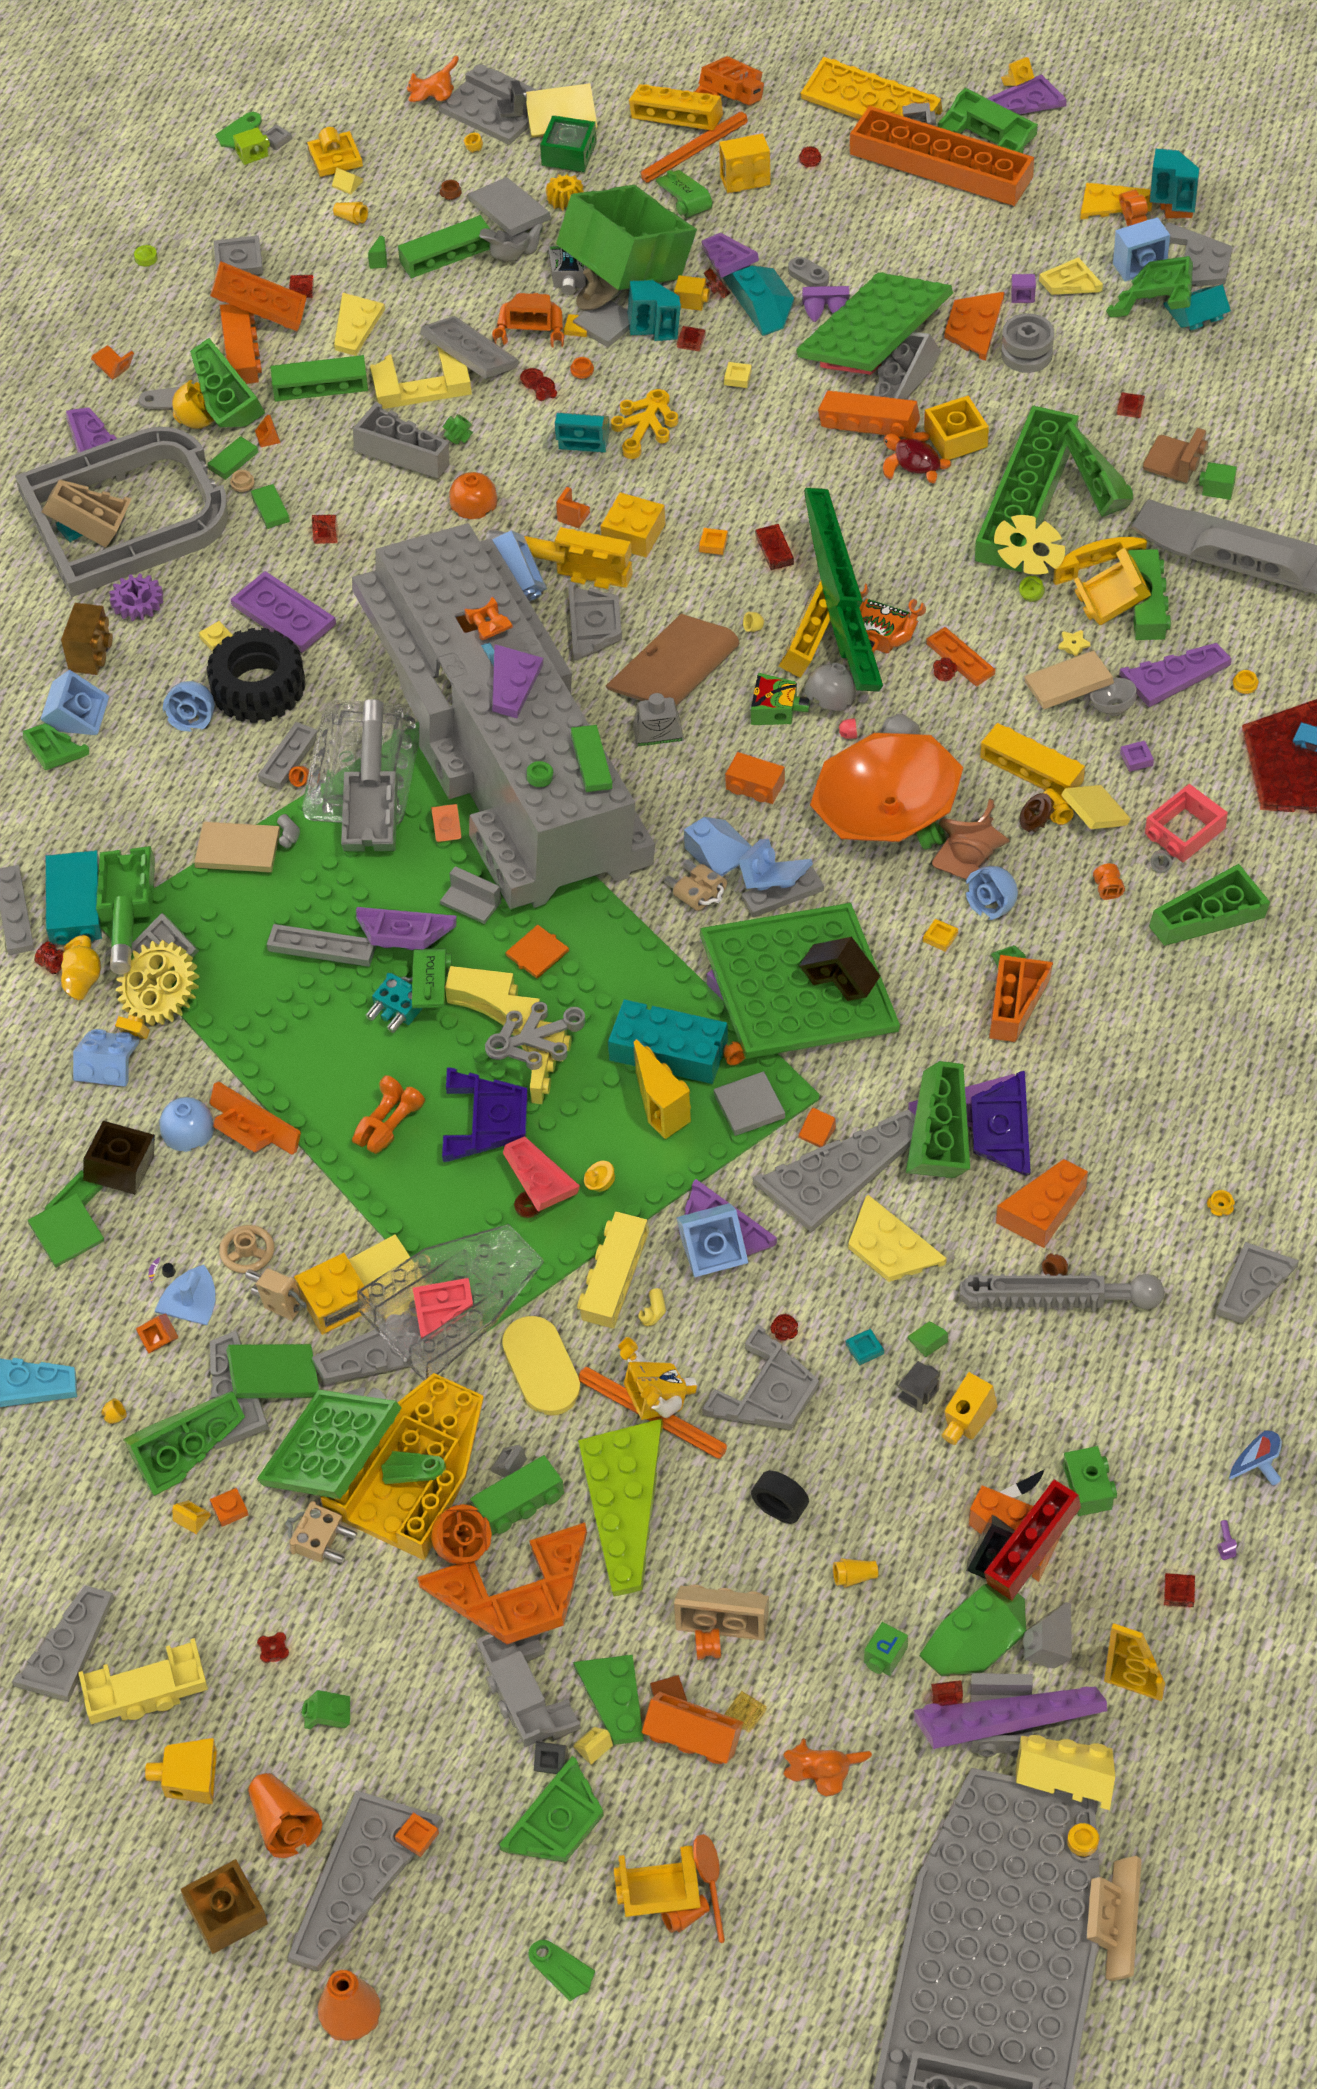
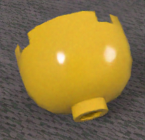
(190, 406)

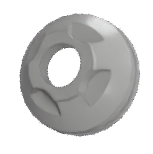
(1122, 692)

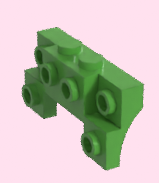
(989, 121)

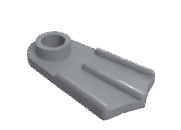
(160, 398)

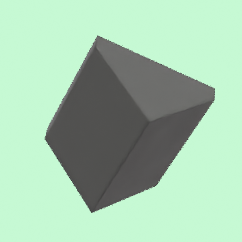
(549, 1757)

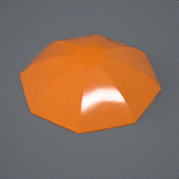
(886, 787)

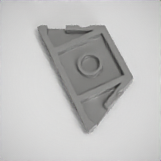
(593, 620)

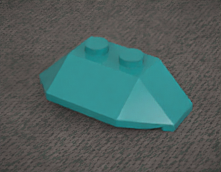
(762, 297)

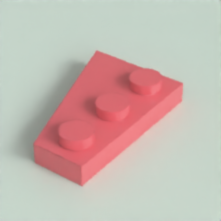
(538, 1174)

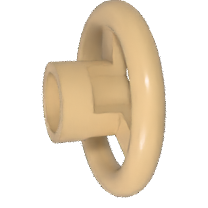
(245, 1236)

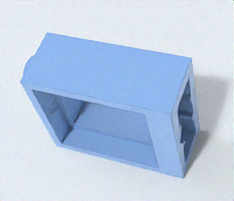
(521, 563)

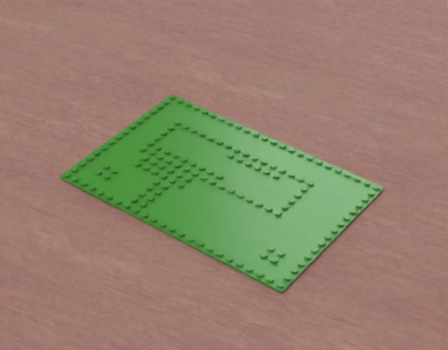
(313, 1058)

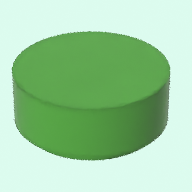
(539, 774)

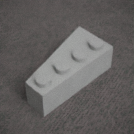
(400, 442)

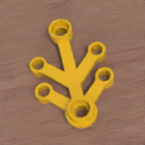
(655, 400)

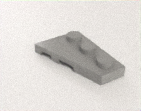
(1253, 1281)

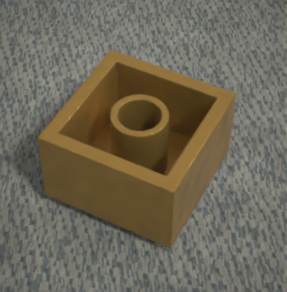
(86, 638)
(224, 1906)

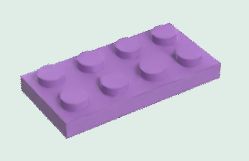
(283, 610)

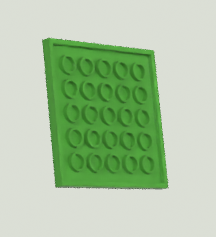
(771, 996)

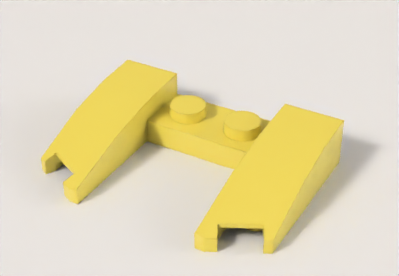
(391, 394)

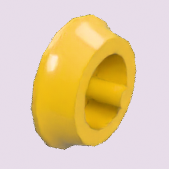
(599, 1176)

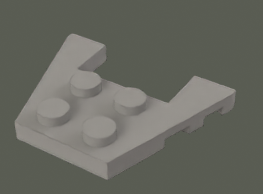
(1208, 255)
(776, 1394)

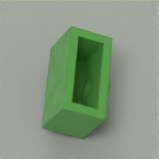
(1088, 1477)

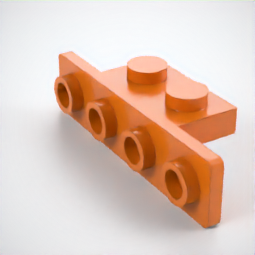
(251, 1123)

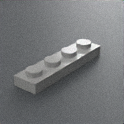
(14, 911)
(320, 945)

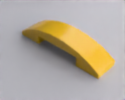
(1094, 554)

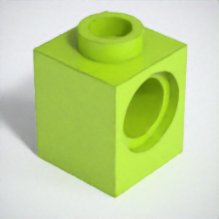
(251, 145)

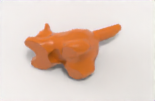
(437, 85)
(824, 1766)

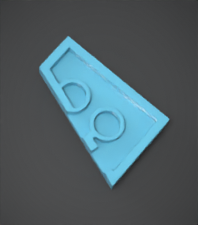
(35, 1383)

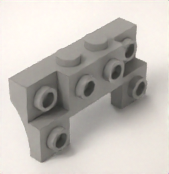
(519, 1691)

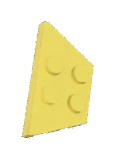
(890, 1244)

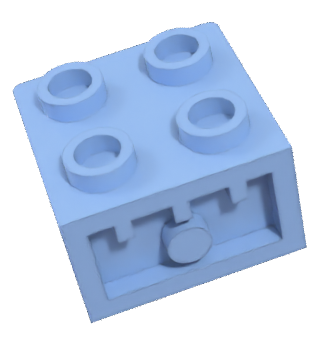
(763, 872)

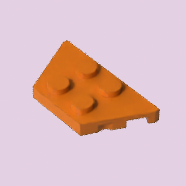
(974, 322)

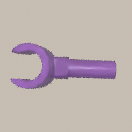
(1227, 1548)

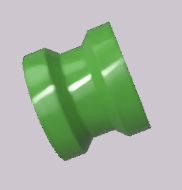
(931, 835)

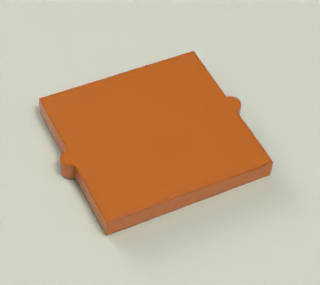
(537, 951)

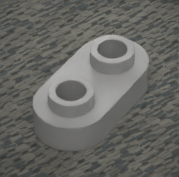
(808, 272)

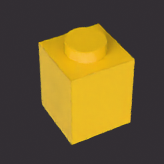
(692, 292)

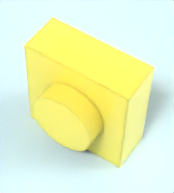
(737, 374)
(214, 635)

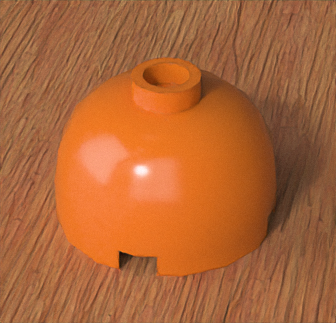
(472, 495)
(461, 1534)

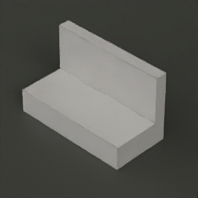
(471, 895)

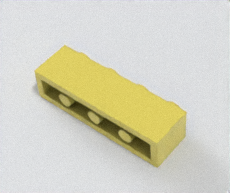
(614, 1269)

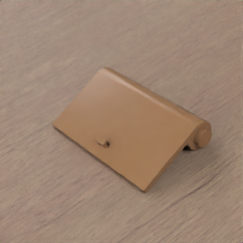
(676, 660)

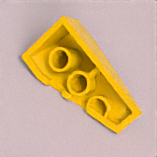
(1132, 1663)

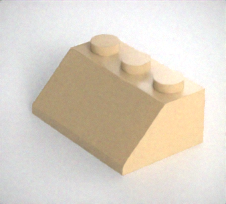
(730, 1611)

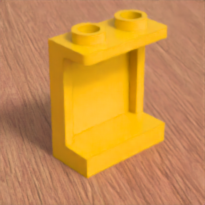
(1112, 589)
(658, 1887)

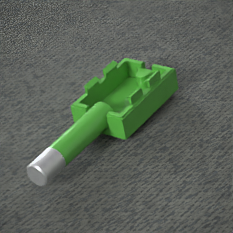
(122, 895)

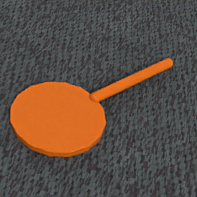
(708, 1869)

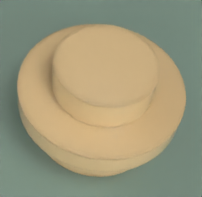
(242, 481)

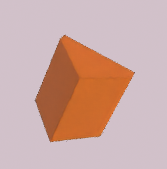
(267, 432)

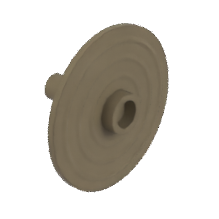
(595, 293)

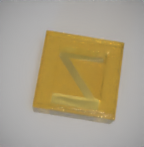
(747, 1710)

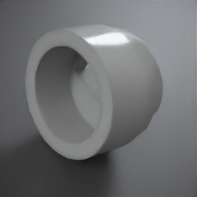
(1155, 861)

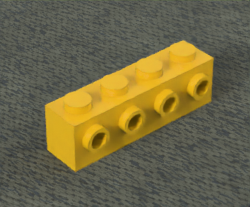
(676, 107)

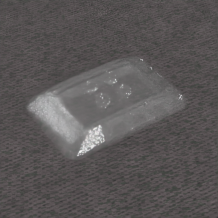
(339, 751)

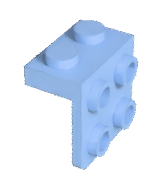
(104, 1057)

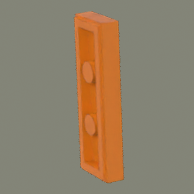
(967, 661)

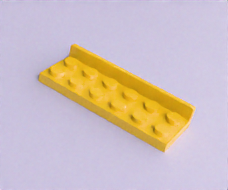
(854, 90)

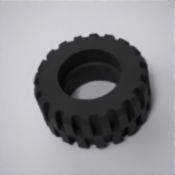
(258, 698)

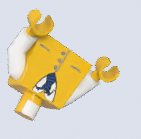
(654, 1386)

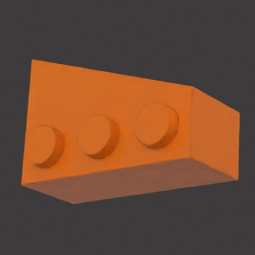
(1043, 1203)
(1009, 1510)

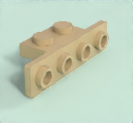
(1115, 1916)

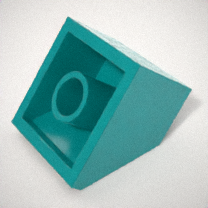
(1205, 305)

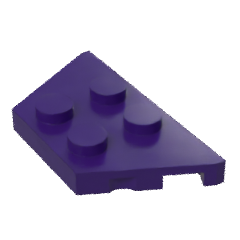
(1002, 1124)

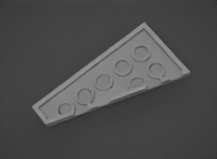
(836, 1172)
(355, 1875)

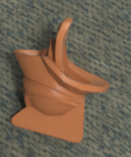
(968, 844)

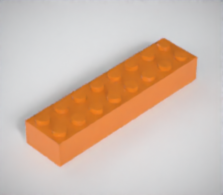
(942, 155)

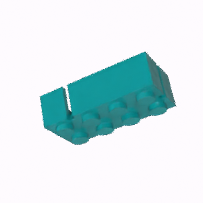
(681, 1040)

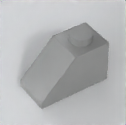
(1050, 1638)

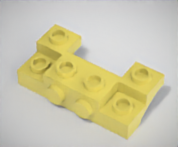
(144, 1688)

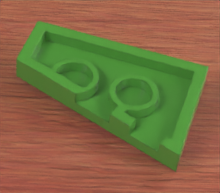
(614, 1694)

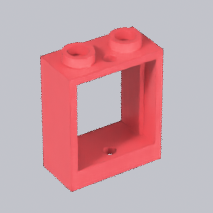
(1198, 805)

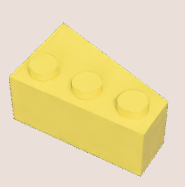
(1067, 1767)

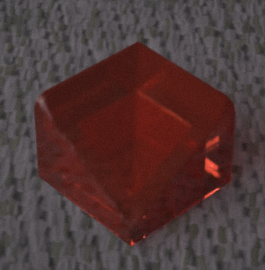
(325, 529)

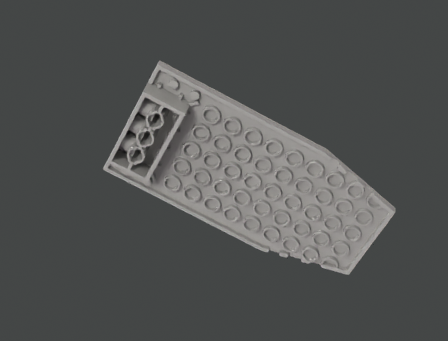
(995, 1946)

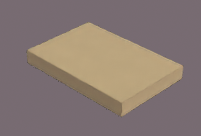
(1068, 679)
(237, 847)

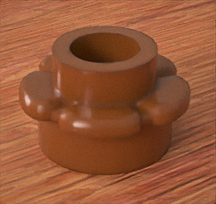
(450, 189)
(1055, 1265)

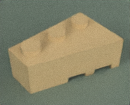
(86, 511)

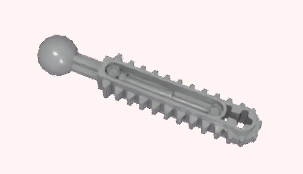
(1057, 1291)

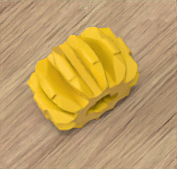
(560, 189)

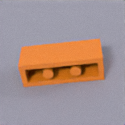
(692, 1728)

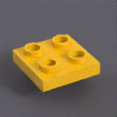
(334, 152)

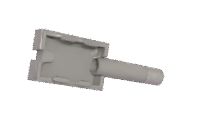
(370, 794)

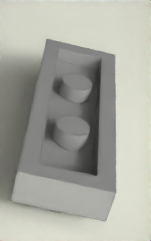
(288, 755)
(766, 900)

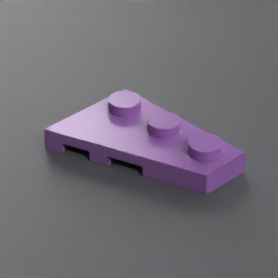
(1030, 96)
(728, 254)
(513, 679)

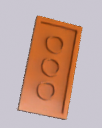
(258, 296)

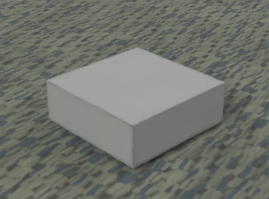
(278, 136)

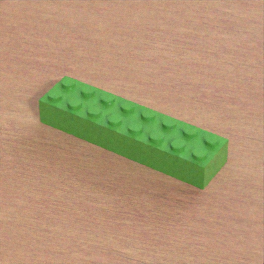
(1027, 481)

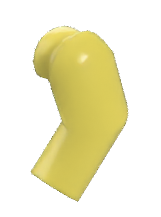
(655, 1311)

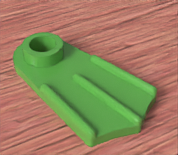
(244, 123)
(411, 1467)
(562, 1969)

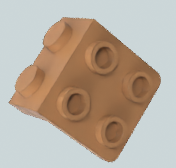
(1176, 457)

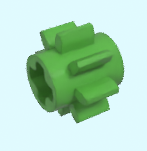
(457, 429)

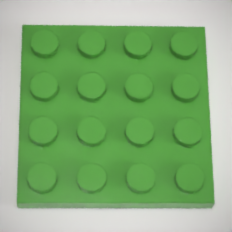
(329, 1443)

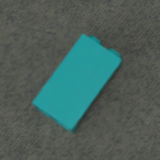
(72, 896)

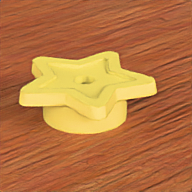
(1071, 648)

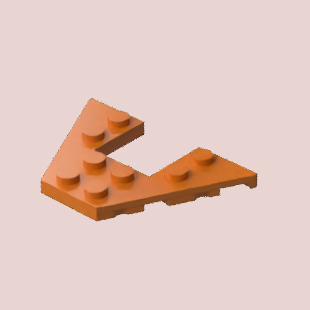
(521, 1610)

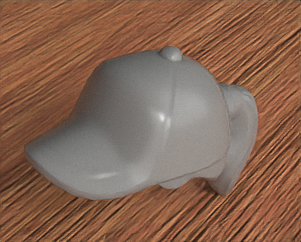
(511, 247)

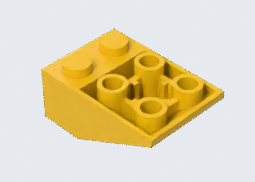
(663, 1095)

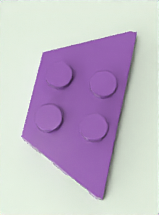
(403, 928)
(754, 1236)

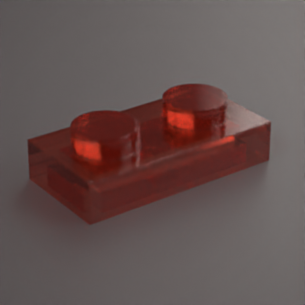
(774, 547)

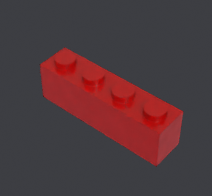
(1032, 1539)

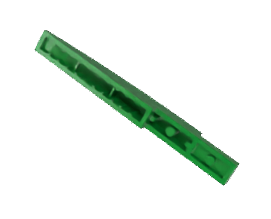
(841, 590)

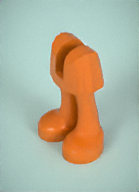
(372, 1129)

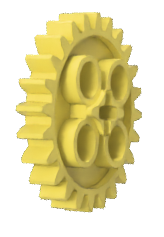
(158, 983)

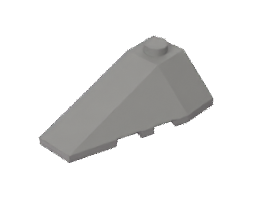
(907, 366)

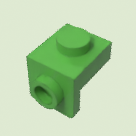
(326, 1709)

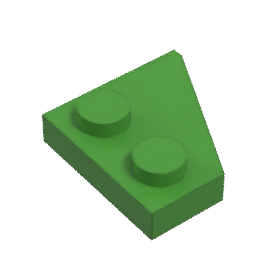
(52, 747)

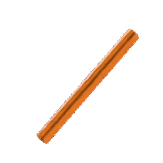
(693, 147)
(672, 1424)

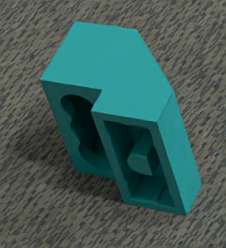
(1174, 180)
(656, 310)
(582, 432)

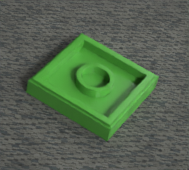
(65, 1230)

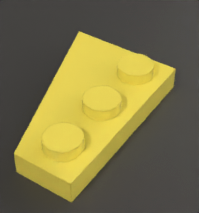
(356, 322)

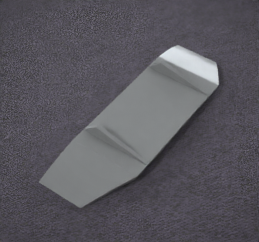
(1229, 545)

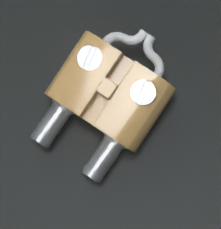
(699, 886)

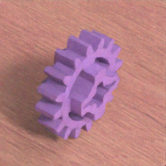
(148, 598)

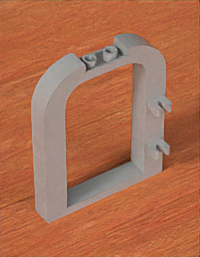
(114, 460)

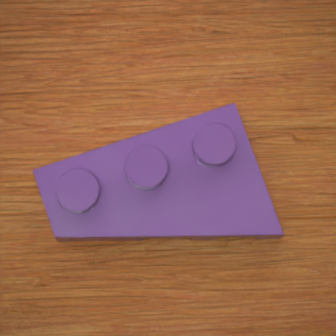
(87, 429)

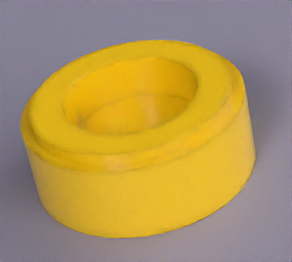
(1083, 1839)

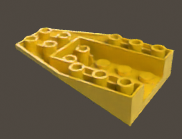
(435, 1421)

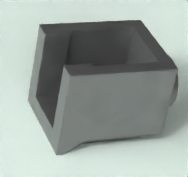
(919, 1386)

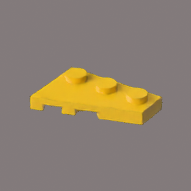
(1104, 199)

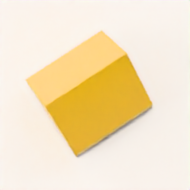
(190, 1515)

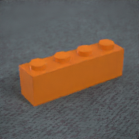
(239, 342)
(869, 414)

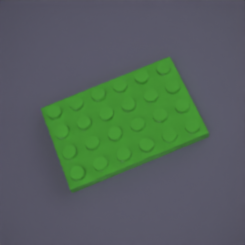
(874, 321)

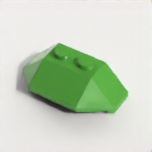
(976, 1633)

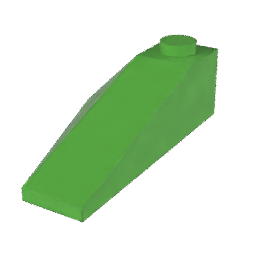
(224, 391)

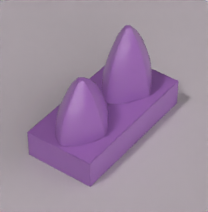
(815, 298)

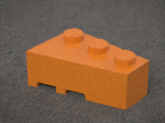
(1016, 994)

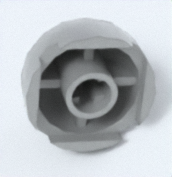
(831, 686)

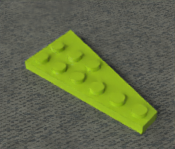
(622, 1491)

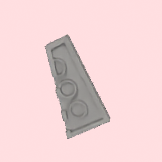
(358, 1358)
(255, 1418)
(67, 1647)

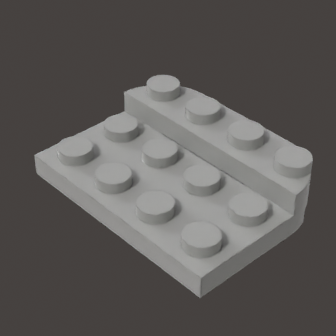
(476, 104)

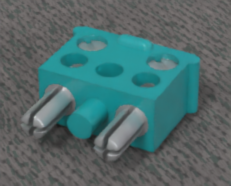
(395, 1000)

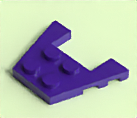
(497, 1114)

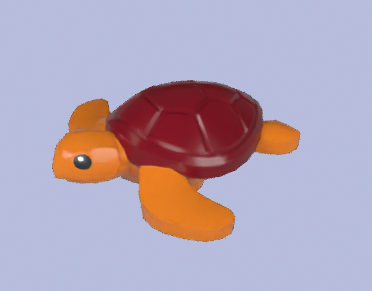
(913, 456)

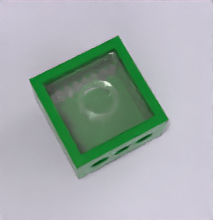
(568, 143)

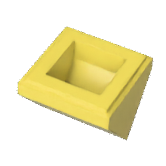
(346, 181)
(593, 1744)

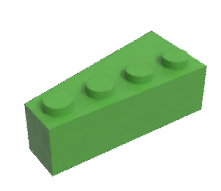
(1210, 907)
(940, 1124)

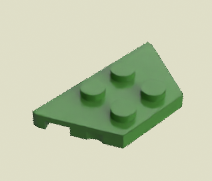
(557, 1818)

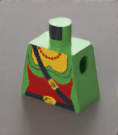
(776, 701)

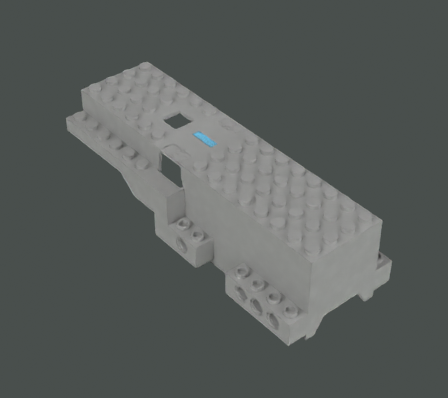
(523, 832)

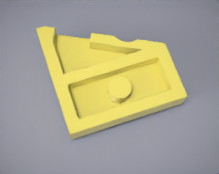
(1070, 279)

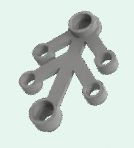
(533, 1036)

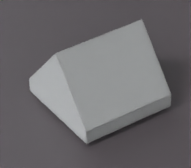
(509, 1461)

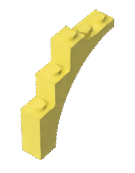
(496, 996)

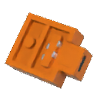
(733, 80)

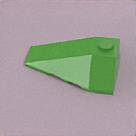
(1101, 478)
(176, 1444)

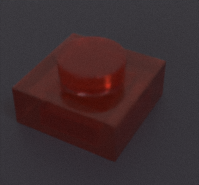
(715, 283)
(302, 284)
(691, 338)
(1130, 405)
(1179, 1590)
(947, 1693)

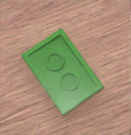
(272, 1371)

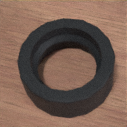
(780, 1496)

